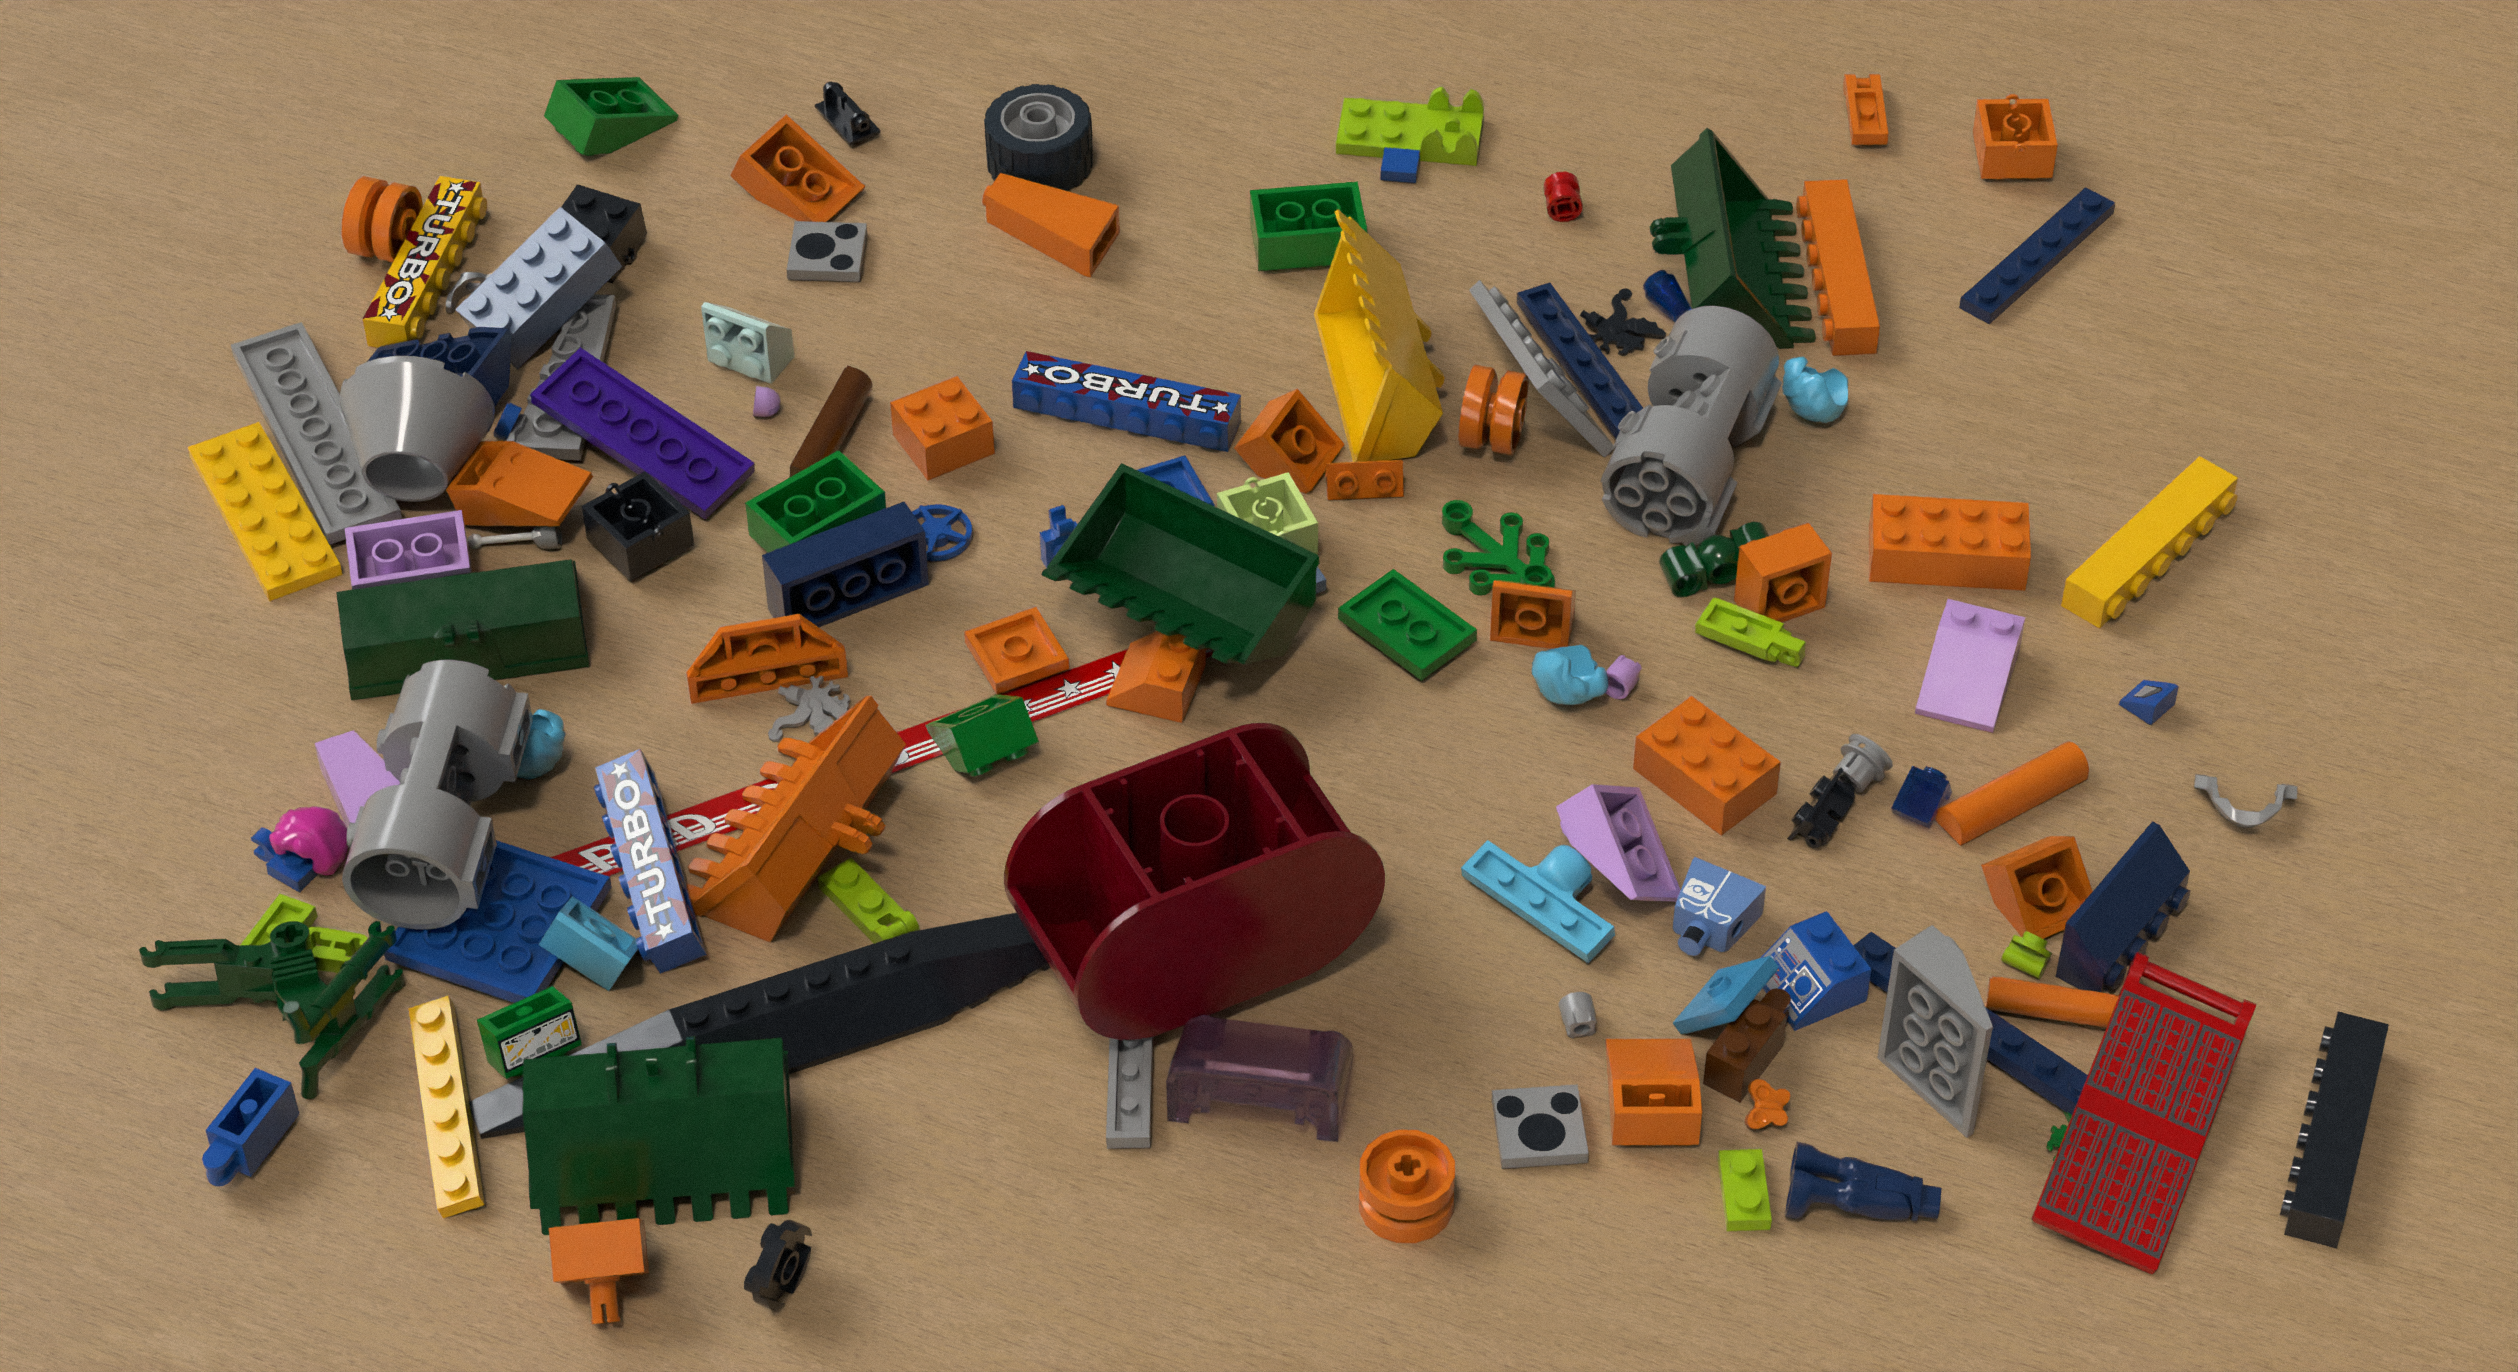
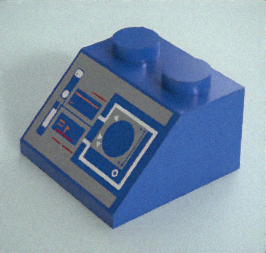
(1818, 970)

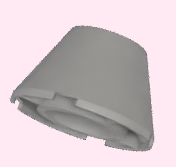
(413, 424)

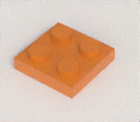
(1016, 650)

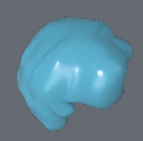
(1812, 393)
(1569, 675)
(543, 745)

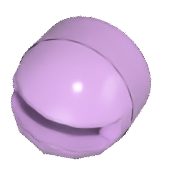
(765, 402)

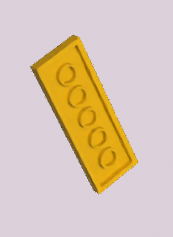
(264, 511)

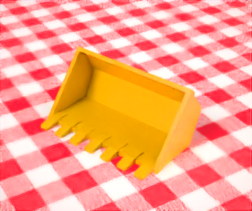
(1376, 350)

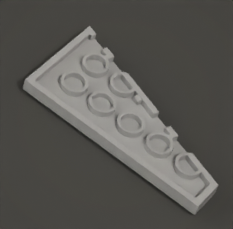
(1543, 373)

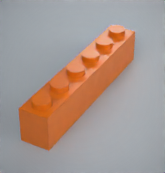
(1839, 267)

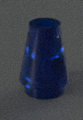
(1666, 294)

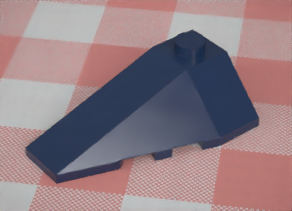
(482, 354)

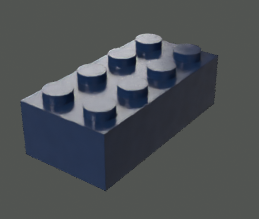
(848, 567)

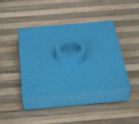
(1726, 995)

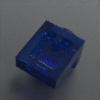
(1922, 795)

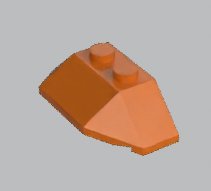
(764, 657)

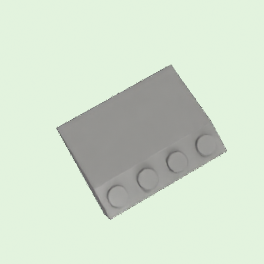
(1936, 1027)

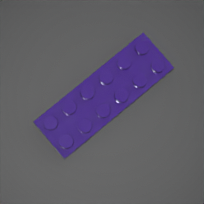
(642, 432)

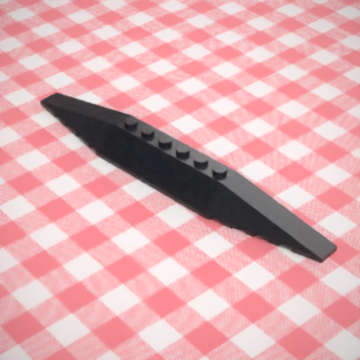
(829, 1004)

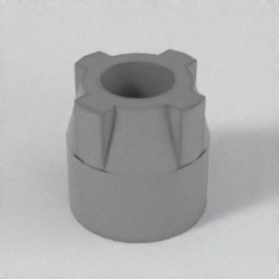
(1578, 1014)

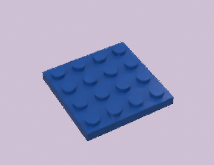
(499, 942)

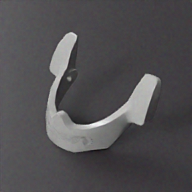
(2243, 818)

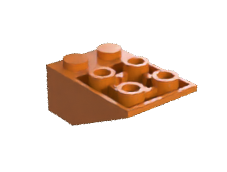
(515, 486)
(1653, 1092)

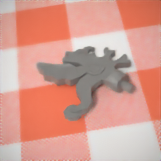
(811, 706)

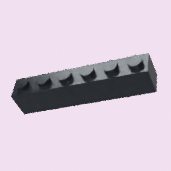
(2336, 1129)

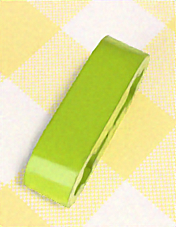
(334, 947)

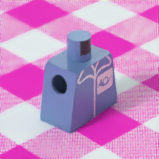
(1715, 908)

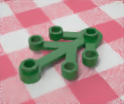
(1458, 519)

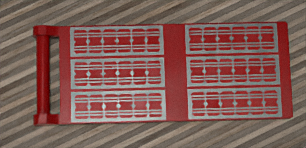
(2142, 1117)

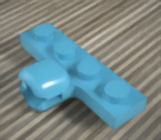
(1544, 894)

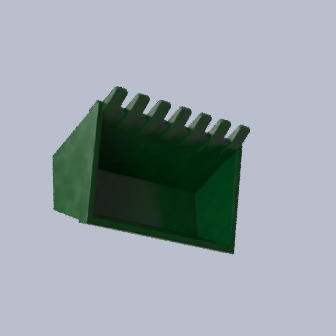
(1189, 569)
(659, 1129)

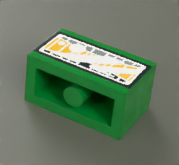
(529, 1029)

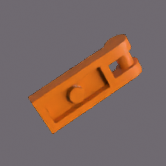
(1865, 109)

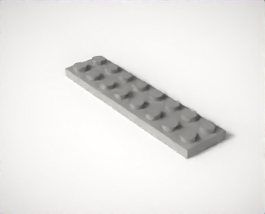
(311, 429)

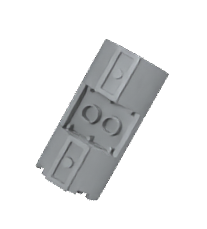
(1675, 457)
(419, 844)

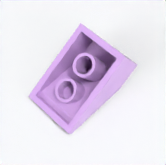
(1970, 665)
(1620, 840)

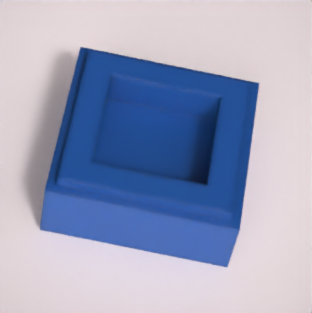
(1400, 165)

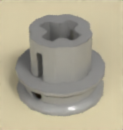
(1862, 764)

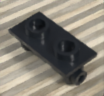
(845, 114)
(1829, 797)

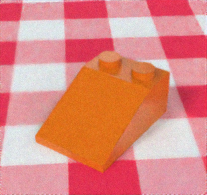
(795, 174)

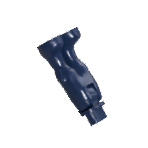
(1861, 1187)

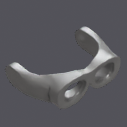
(464, 287)

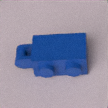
(249, 1127)

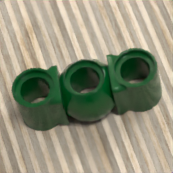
(1712, 561)

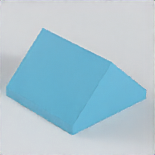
(589, 943)

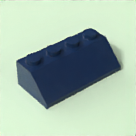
(2124, 913)

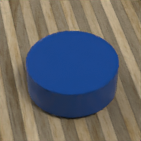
(507, 421)

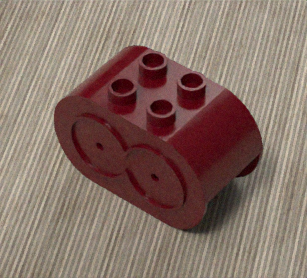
(1191, 882)

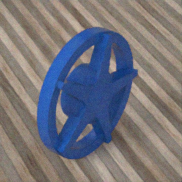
(939, 532)

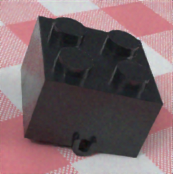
(611, 218)
(637, 525)

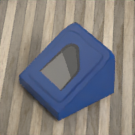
(2150, 700)

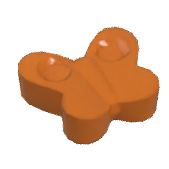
(1767, 1105)

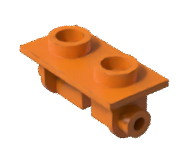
(1364, 479)

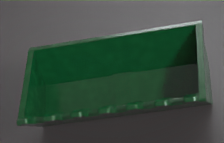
(1732, 243)
(498, 619)

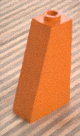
(1053, 221)

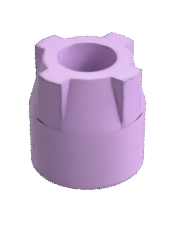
(1622, 677)

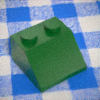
(984, 733)

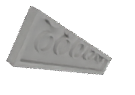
(585, 329)

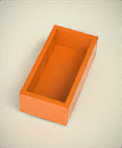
(1949, 542)

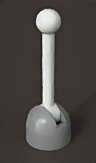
(543, 536)

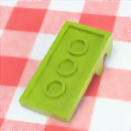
(1434, 128)

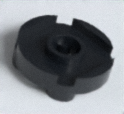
(779, 1264)

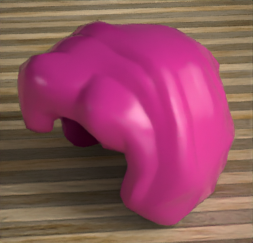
(314, 835)

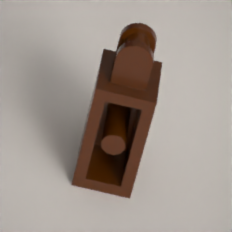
(1747, 1045)

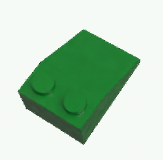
(606, 112)

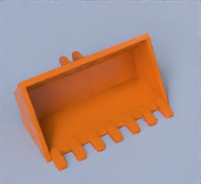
(799, 822)

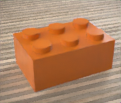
(1706, 765)

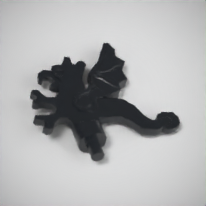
(1617, 329)

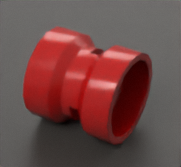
(1563, 196)

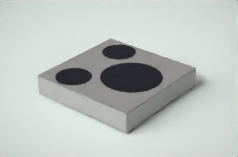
(827, 251)
(1539, 1126)

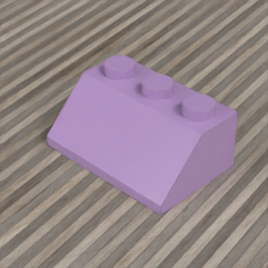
(407, 550)

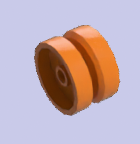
(379, 217)
(1493, 410)
(1406, 1186)

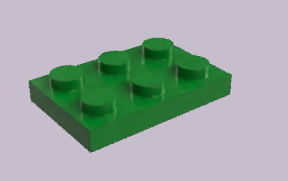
(1407, 624)

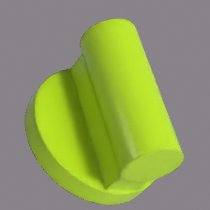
(2027, 954)

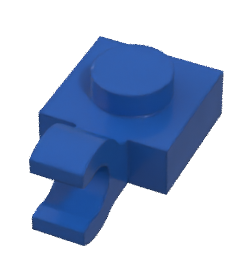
(1059, 531)
(286, 868)

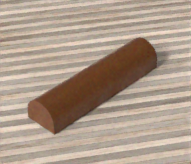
(834, 419)

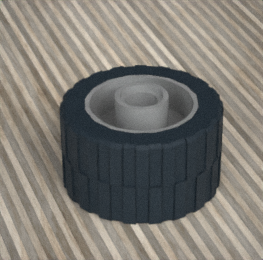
(1040, 136)

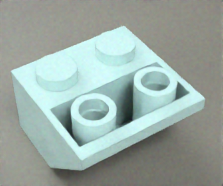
(746, 342)

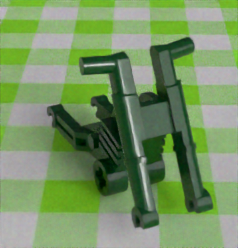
(290, 977)

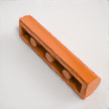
(2013, 793)
(2050, 1001)

